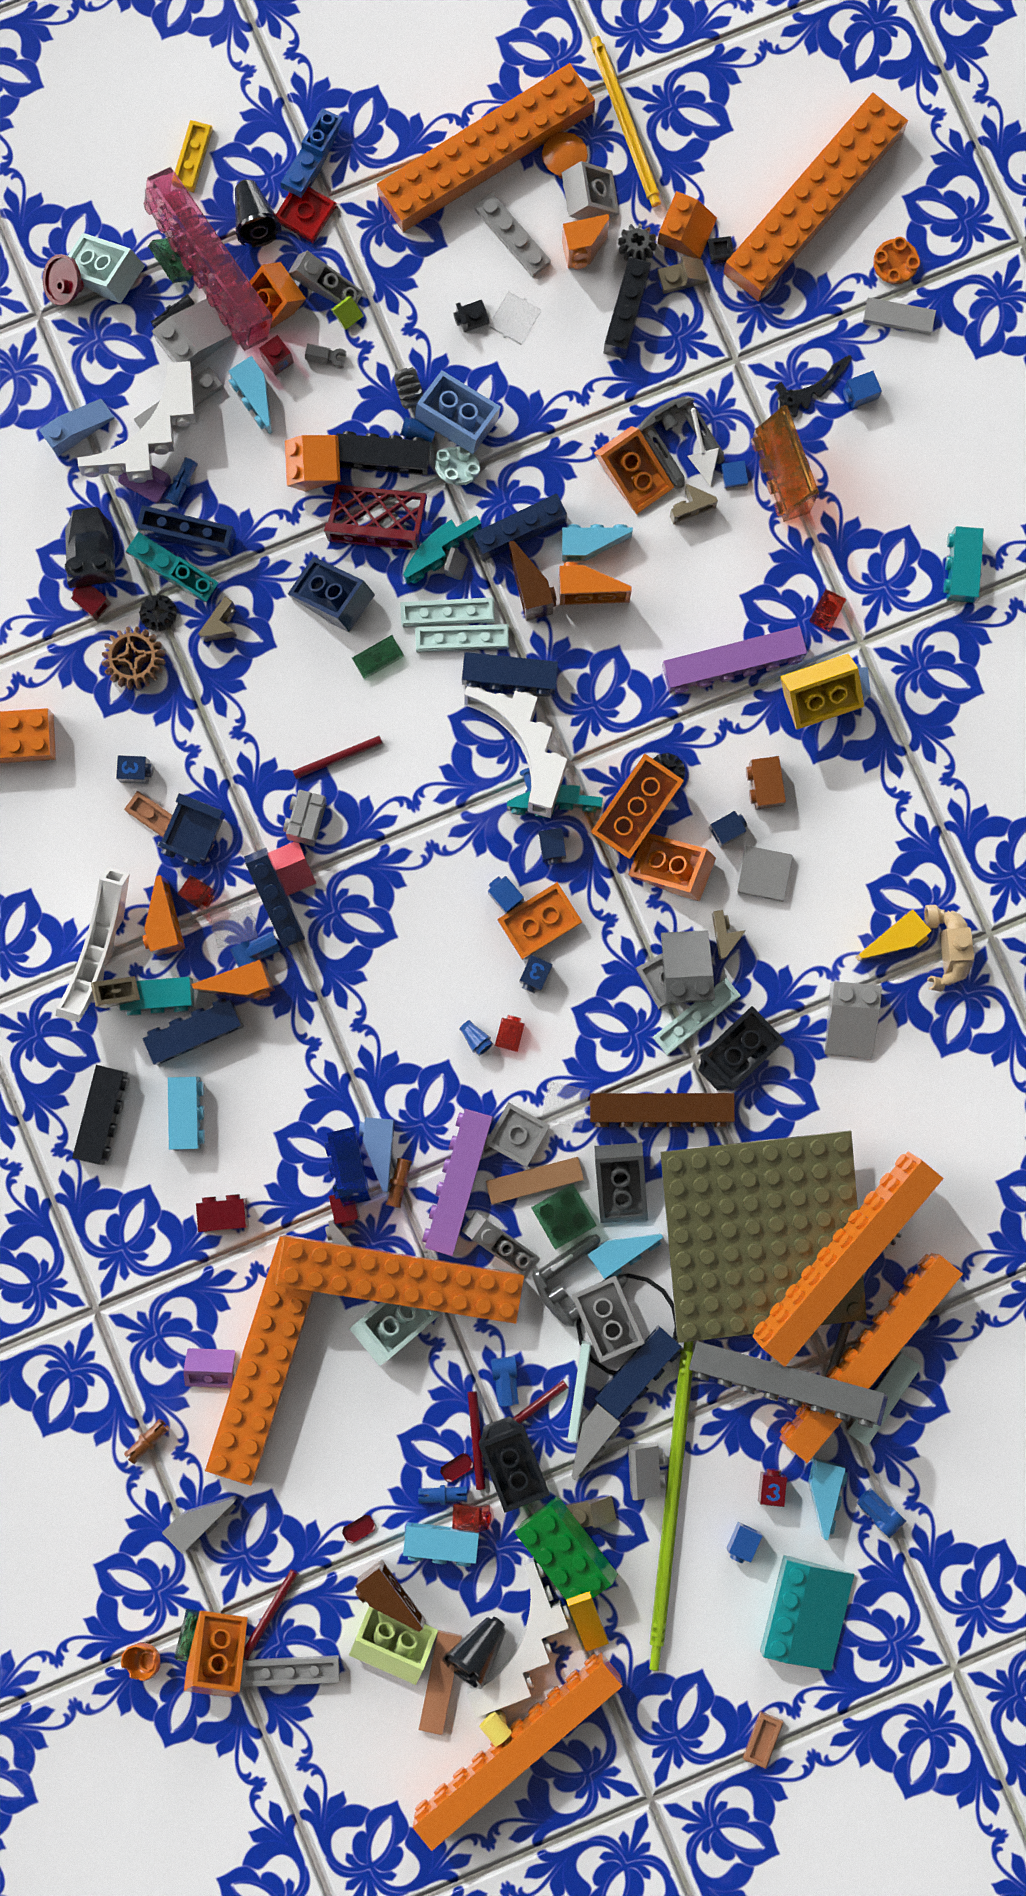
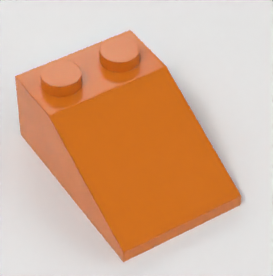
(634, 469)
(587, 586)
(673, 866)
(162, 923)
(245, 981)
(216, 1655)

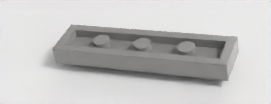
(512, 234)
(204, 385)
(290, 1671)

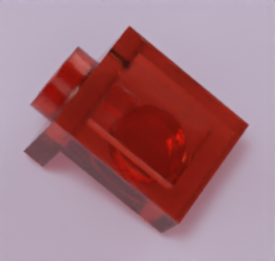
(827, 610)
(197, 893)
(510, 1033)
(471, 1517)

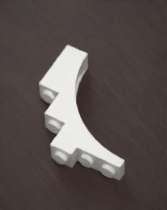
(156, 436)
(533, 738)
(98, 945)
(510, 1682)

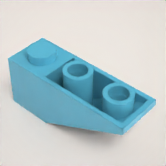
(252, 384)
(586, 543)
(615, 1253)
(825, 1485)

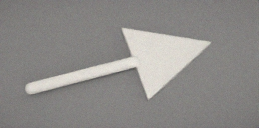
(705, 460)

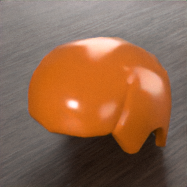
(141, 1661)

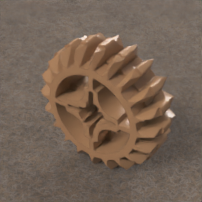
(142, 657)

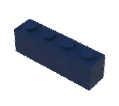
(520, 527)
(186, 530)
(509, 673)
(274, 897)
(192, 1032)
(637, 1372)

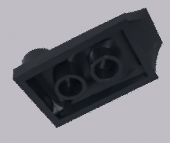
(89, 548)
(739, 1050)
(512, 1464)

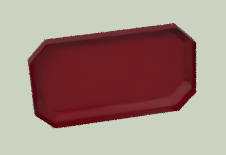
(456, 1467)
(358, 1529)

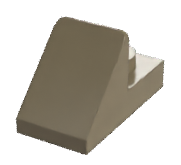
(683, 275)
(698, 503)
(214, 627)
(724, 940)
(593, 1512)

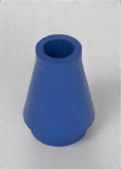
(414, 428)
(476, 1038)

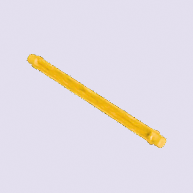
(625, 121)

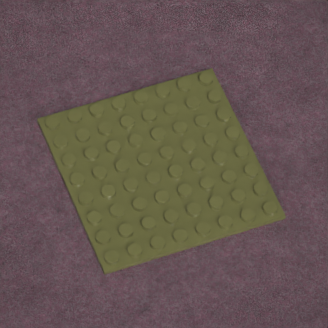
(750, 1224)

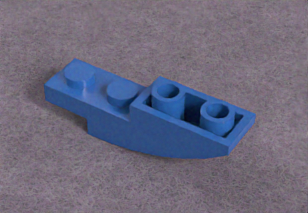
(313, 153)

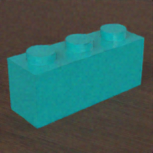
(964, 564)
(161, 995)

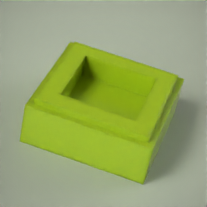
(347, 312)

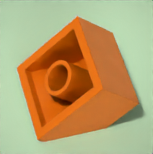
(686, 226)
(583, 240)
(277, 291)
(312, 461)

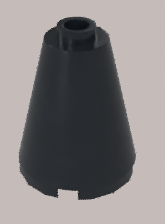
(254, 216)
(477, 1652)

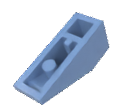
(76, 426)
(378, 1142)

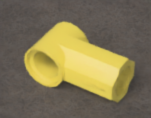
(495, 1727)

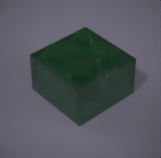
(563, 1216)

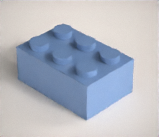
(457, 412)

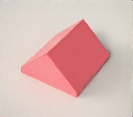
(292, 868)

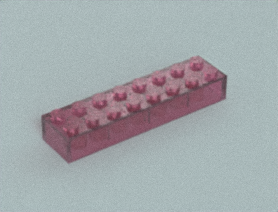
(207, 259)

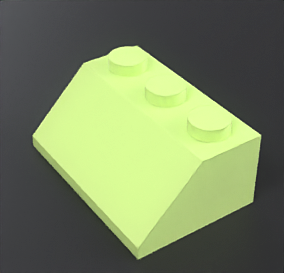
(393, 1645)

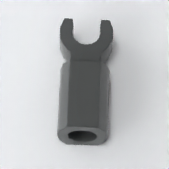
(324, 355)

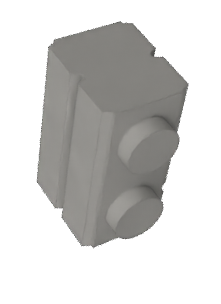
(305, 817)

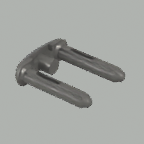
(665, 415)
(553, 1297)

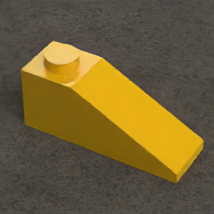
(902, 935)

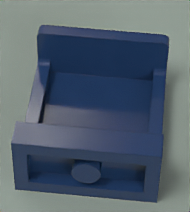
(191, 830)

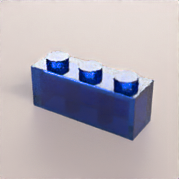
(347, 1167)

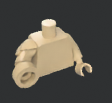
(955, 946)

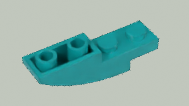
(432, 551)
(171, 567)
(567, 799)

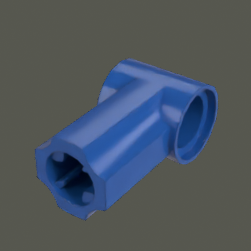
(255, 950)
(505, 1376)
(885, 1517)

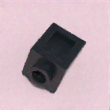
(471, 315)

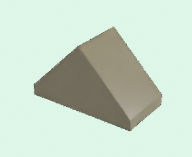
(115, 992)

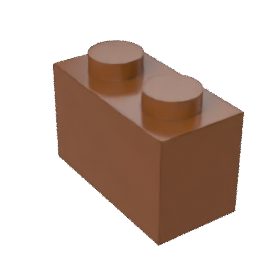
(766, 782)

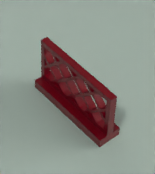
(368, 534)

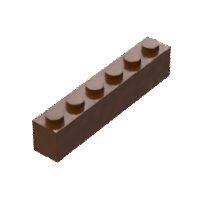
(662, 1107)

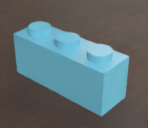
(185, 1113)
(440, 1544)

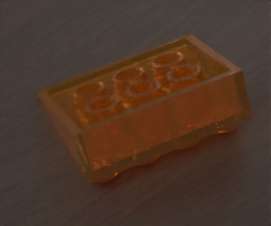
(785, 465)

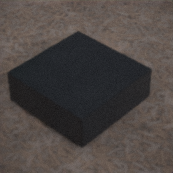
(720, 249)

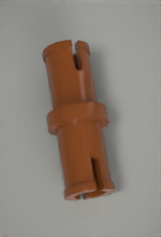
(398, 1183)
(146, 1441)

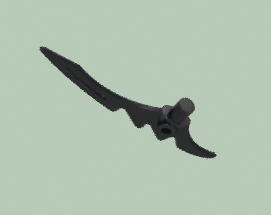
(803, 396)

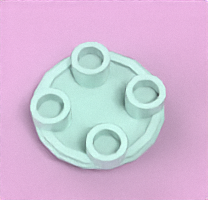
(457, 465)

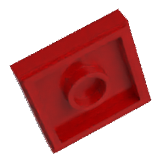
(307, 214)

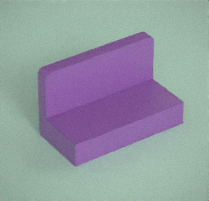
(151, 489)
(209, 1368)

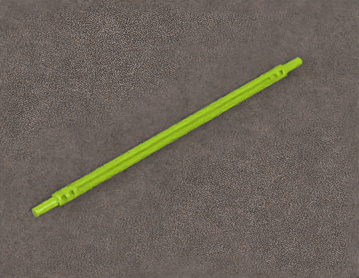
(671, 1505)

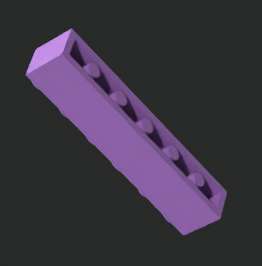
(734, 659)
(458, 1182)

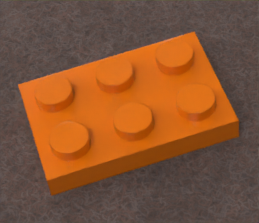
(539, 920)

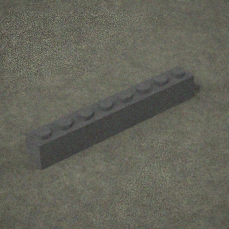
(788, 1383)

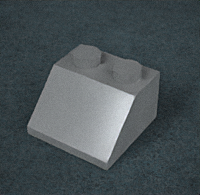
(589, 191)
(645, 1471)

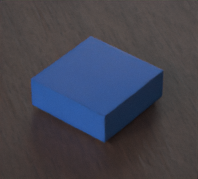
(734, 474)

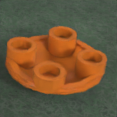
(563, 152)
(896, 261)

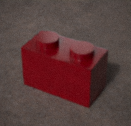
(223, 1214)

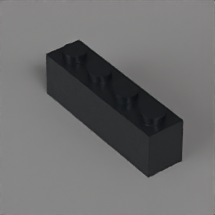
(627, 308)
(383, 453)
(100, 1115)

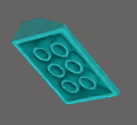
(806, 1614)

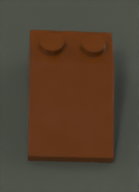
(533, 587)
(387, 1596)

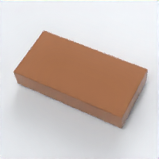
(762, 1739)

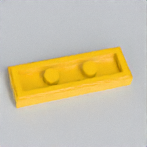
(193, 154)
(587, 1621)

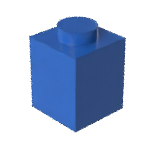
(862, 389)
(505, 894)
(743, 1543)

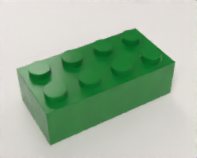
(565, 1551)

